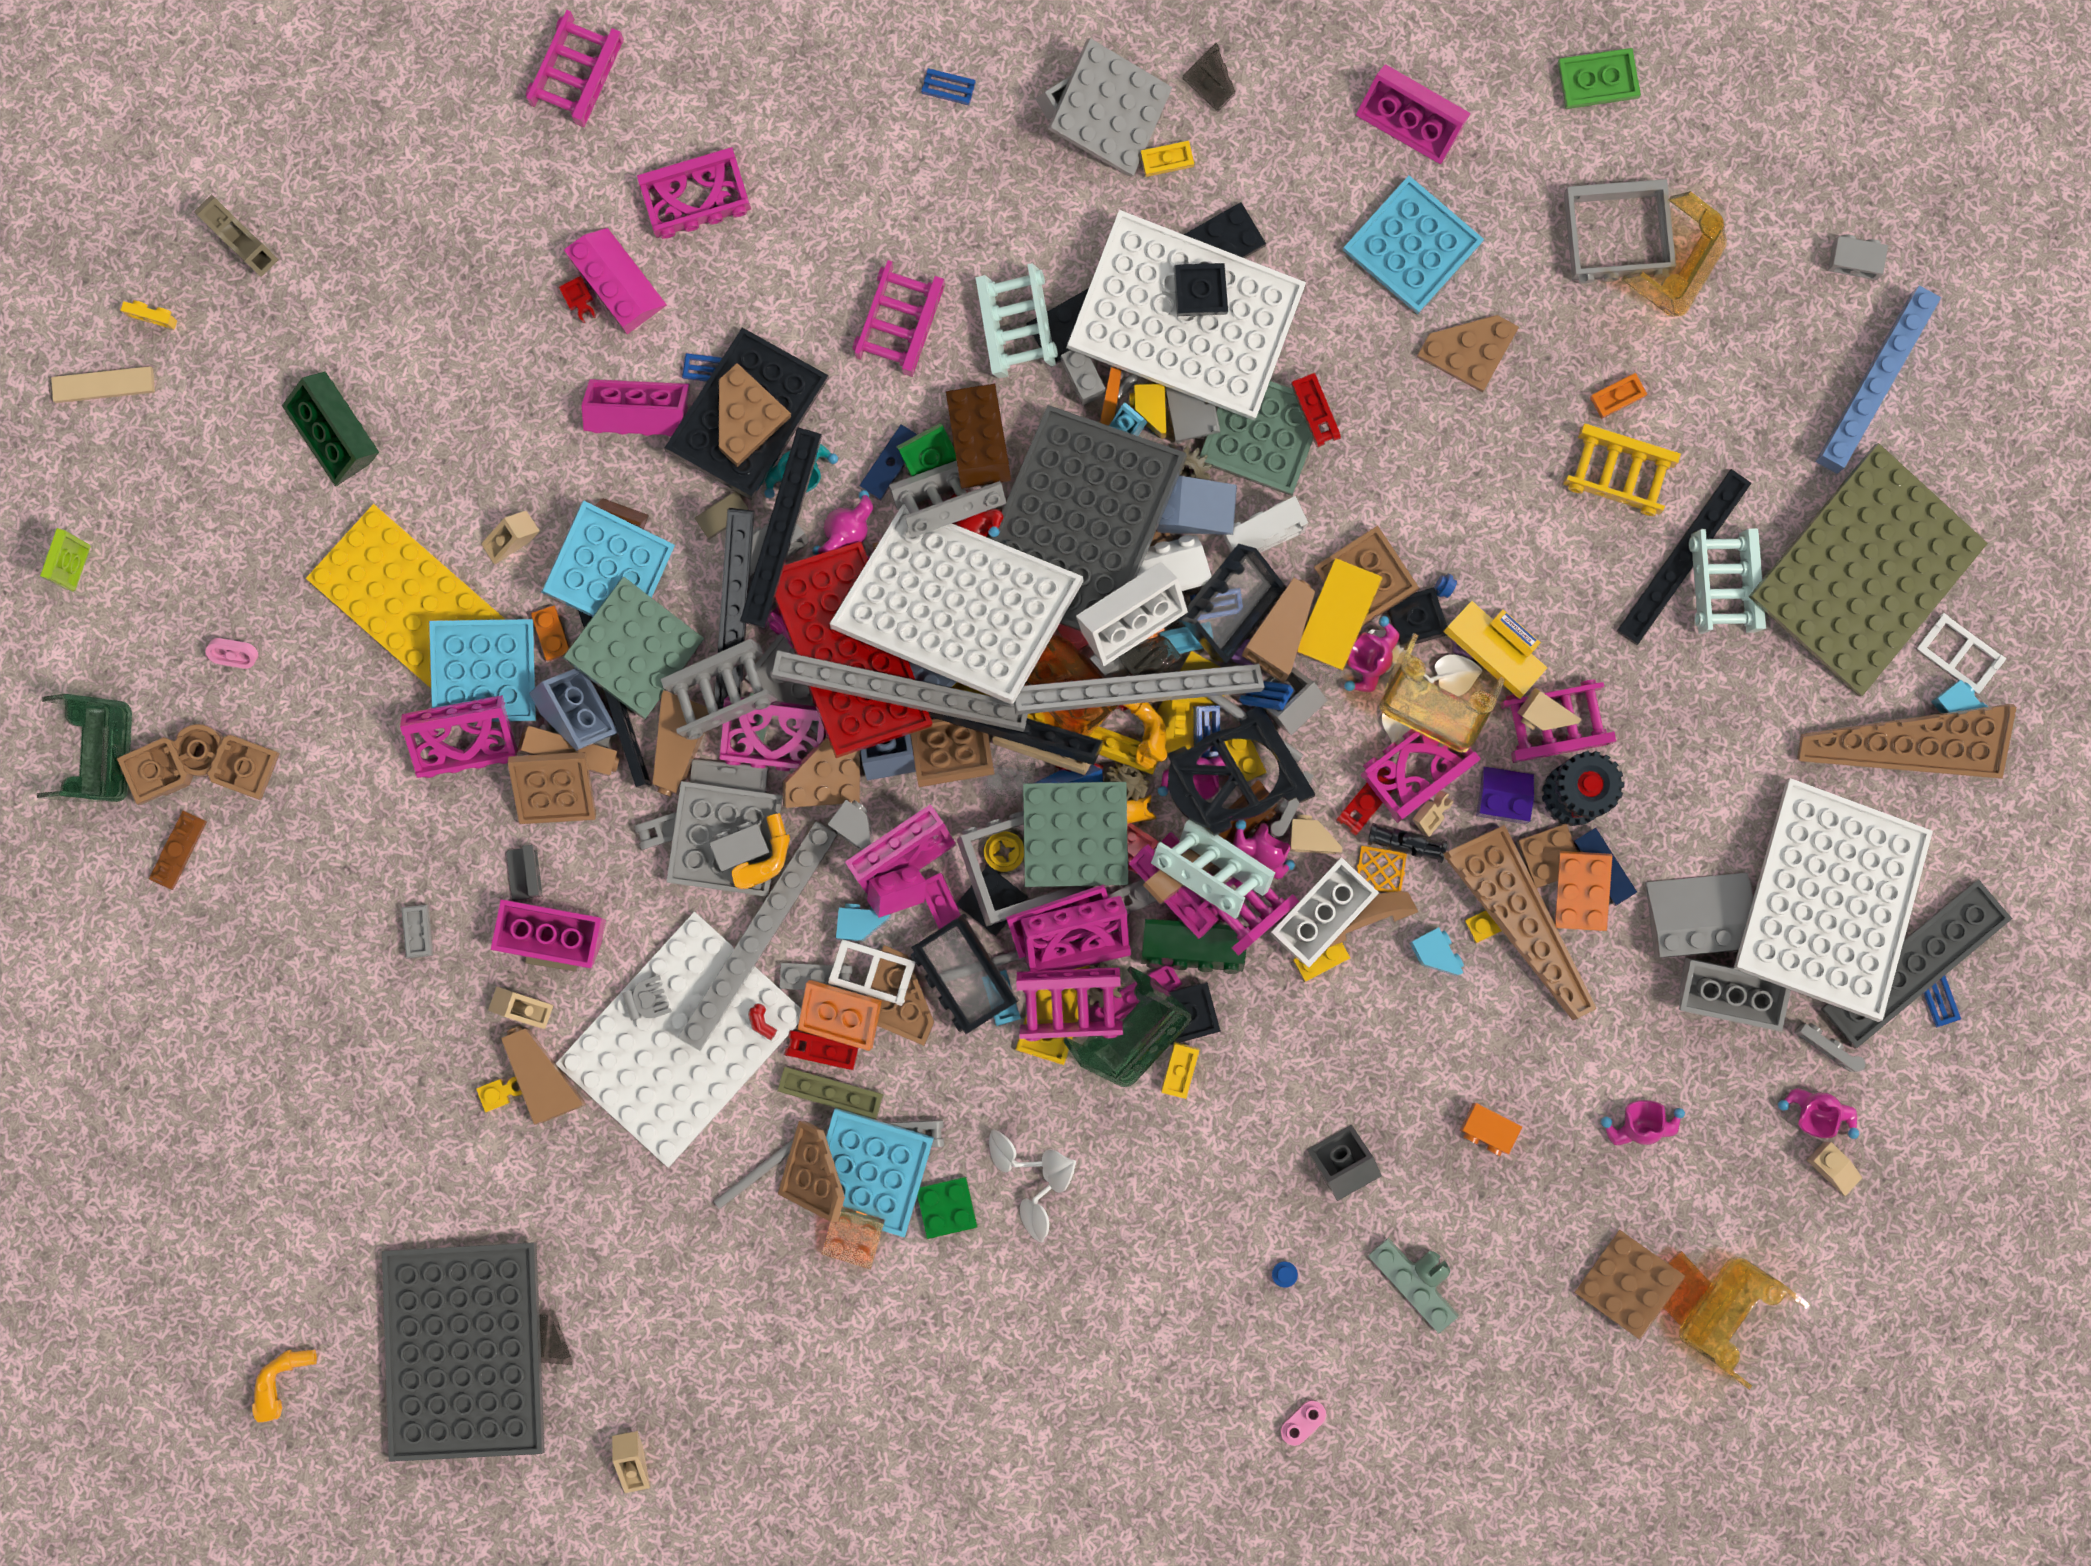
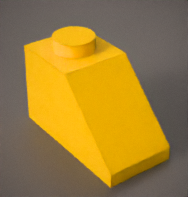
(1150, 404)

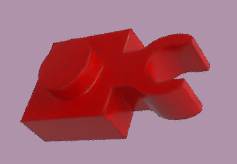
(577, 296)

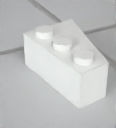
(1270, 527)

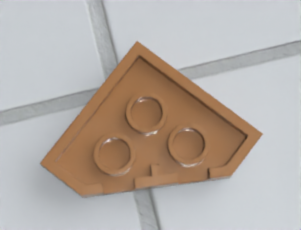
(1470, 350)
(746, 415)
(823, 779)
(911, 1019)
(811, 1174)

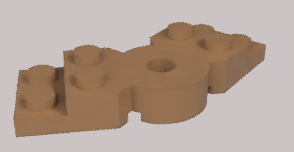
(170, 764)

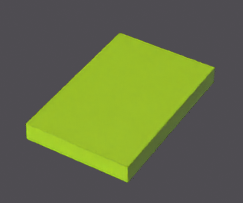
(65, 560)

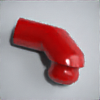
(758, 1024)

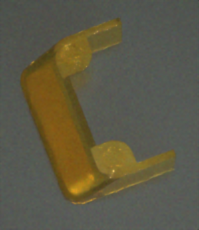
(1680, 290)
(1433, 709)
(1725, 1308)

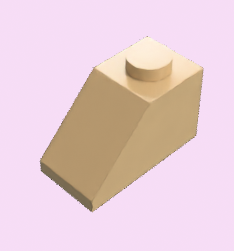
(510, 536)
(1545, 712)
(1311, 837)
(520, 1007)
(1835, 1167)
(630, 1462)

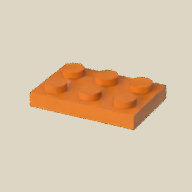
(1583, 890)
(839, 1015)

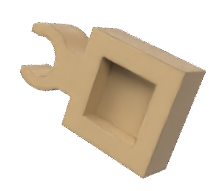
(1430, 815)

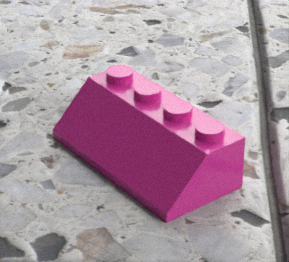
(1412, 114)
(615, 278)
(634, 407)
(1087, 896)
(547, 934)

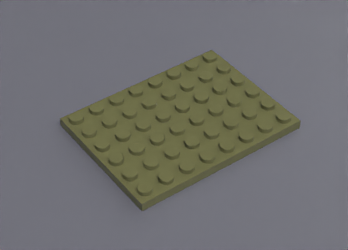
(1868, 569)

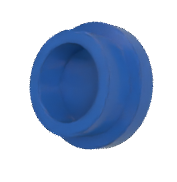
(1445, 585)
(1284, 1274)

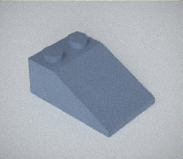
(1200, 508)
(573, 709)
(889, 758)

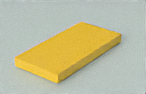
(1339, 614)
(1493, 651)
(1193, 662)
(1051, 1048)

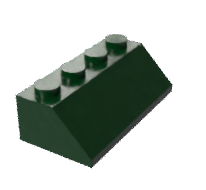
(329, 427)
(1177, 946)

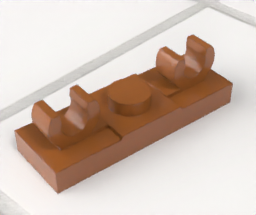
(177, 850)

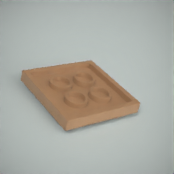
(1377, 556)
(950, 753)
(552, 788)
(1629, 1284)

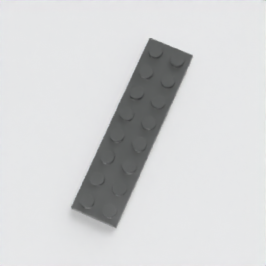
(1929, 956)

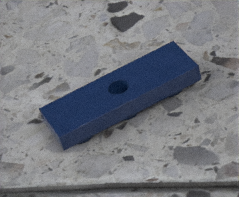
(882, 475)
(1620, 885)

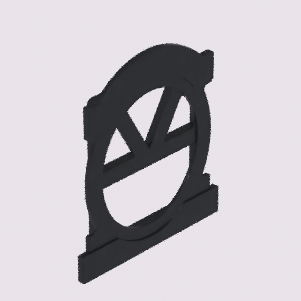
(1212, 815)

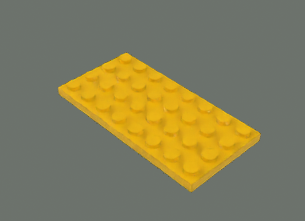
(395, 589)

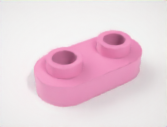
(233, 654)
(1303, 1423)

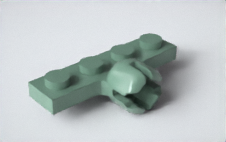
(1417, 1282)

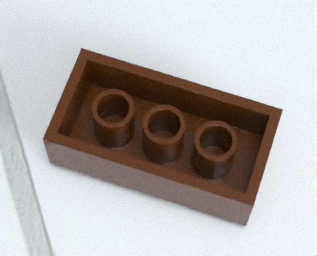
(978, 436)

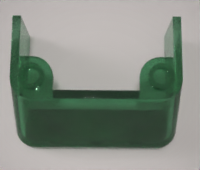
(104, 738)
(1146, 1035)

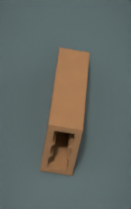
(1280, 633)
(542, 742)
(674, 751)
(539, 1078)

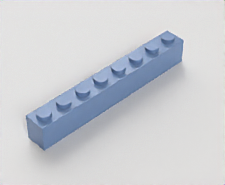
(1878, 379)

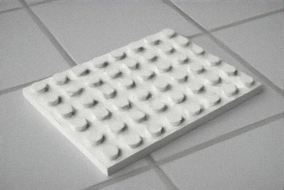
(1214, 358)
(958, 605)
(1833, 900)
(652, 1077)

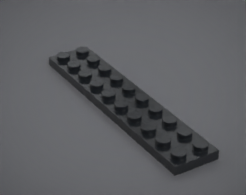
(1228, 231)

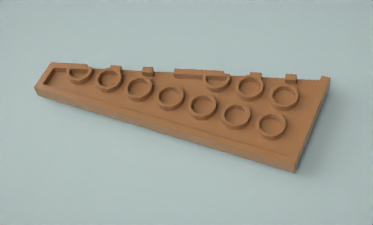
(1945, 743)
(1507, 892)

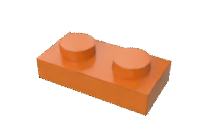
(1618, 395)
(550, 633)

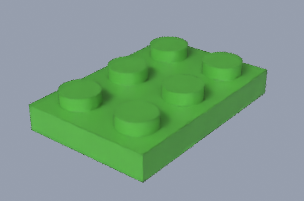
(1599, 78)

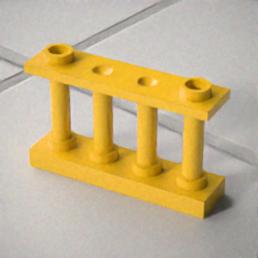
(1639, 452)

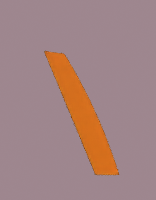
(1111, 396)

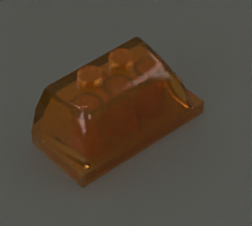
(1065, 663)

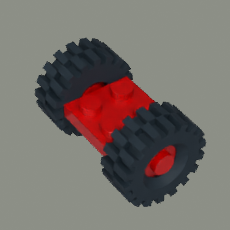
(1583, 788)

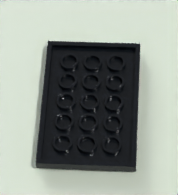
(778, 372)

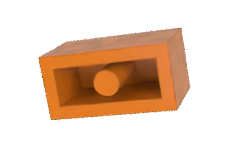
(1490, 1129)

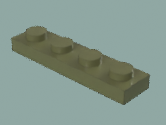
(830, 1092)

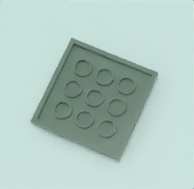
(1263, 450)
(632, 647)
(1075, 834)

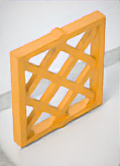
(1400, 873)

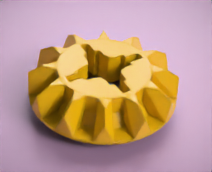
(993, 846)

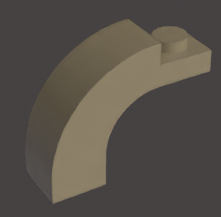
(236, 235)

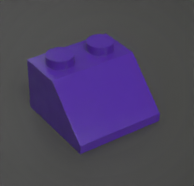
(1506, 795)

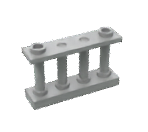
(931, 485)
(701, 674)

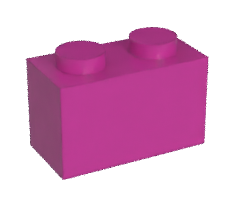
(896, 891)

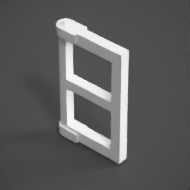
(1971, 639)
(866, 989)

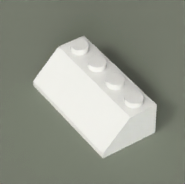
(1183, 558)
(1132, 613)
(1324, 913)

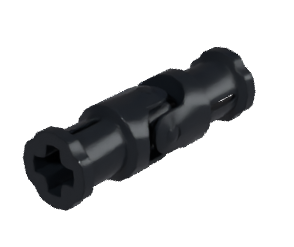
(1412, 844)

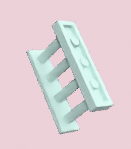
(993, 314)
(1748, 568)
(1222, 854)

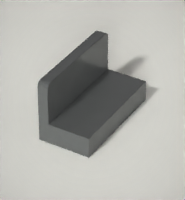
(524, 873)

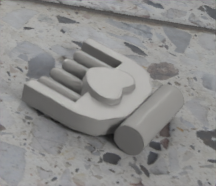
(644, 1002)

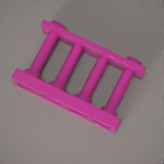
(589, 87)
(917, 336)
(1574, 740)
(1185, 901)
(1259, 925)
(1056, 982)

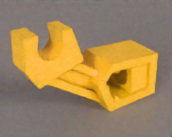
(1180, 706)

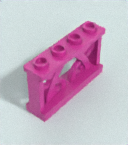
(663, 177)
(801, 713)
(450, 758)
(1412, 800)
(910, 843)
(1093, 949)

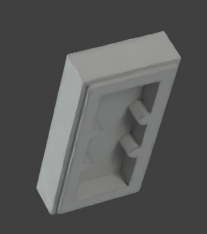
(417, 931)

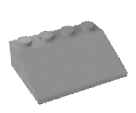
(1698, 914)

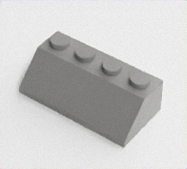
(1732, 995)

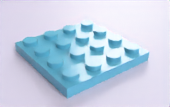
(1413, 244)
(599, 554)
(482, 662)
(878, 1167)

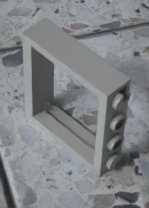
(1616, 191)
(989, 914)

